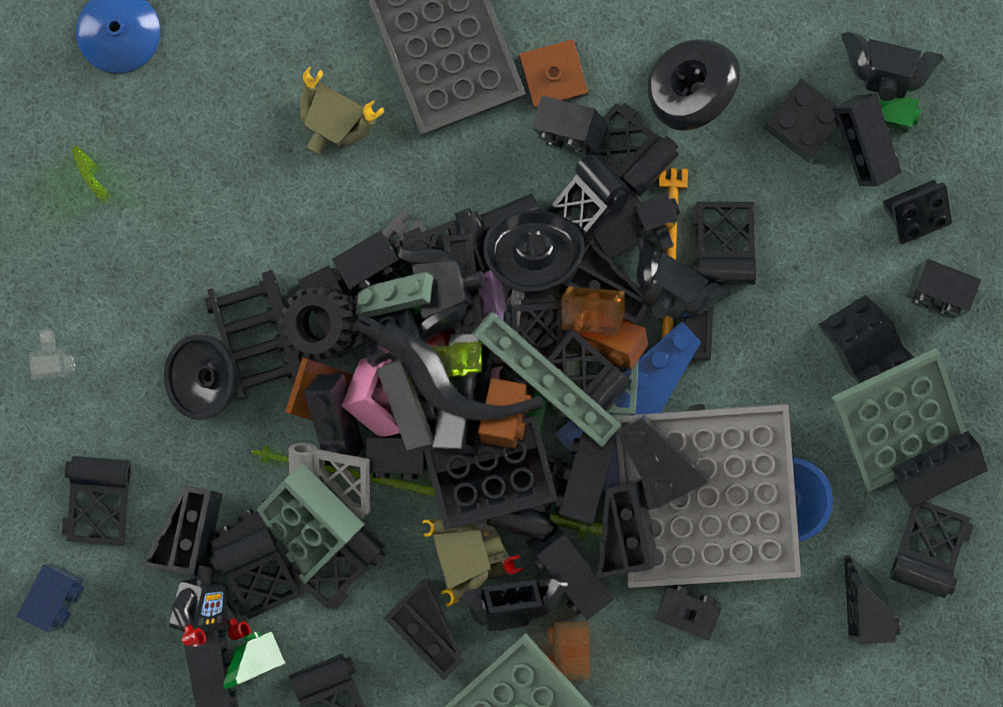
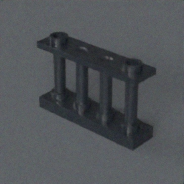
(266, 287)

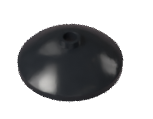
(189, 380)

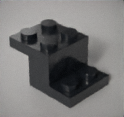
(865, 339)

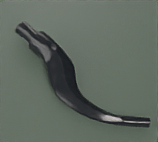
(430, 375)

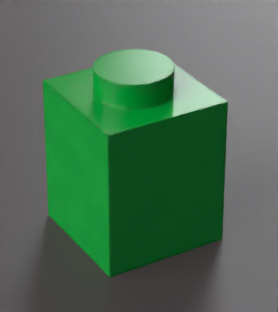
(901, 113)

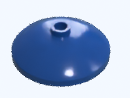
(120, 50)
(812, 498)

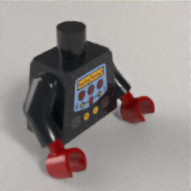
(204, 607)

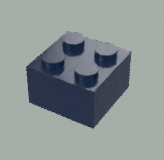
(50, 598)

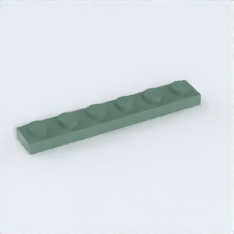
(546, 379)

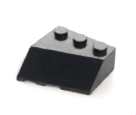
(868, 608)

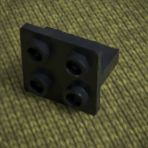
(919, 211)

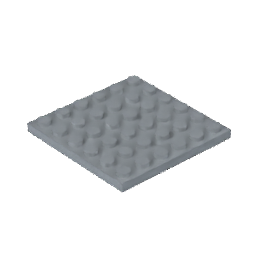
(739, 520)

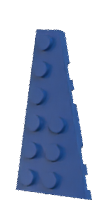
(657, 377)

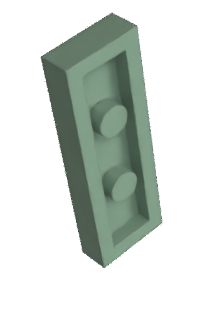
(395, 295)

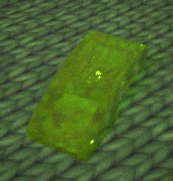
(87, 169)
(460, 358)

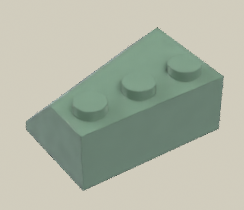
(308, 520)

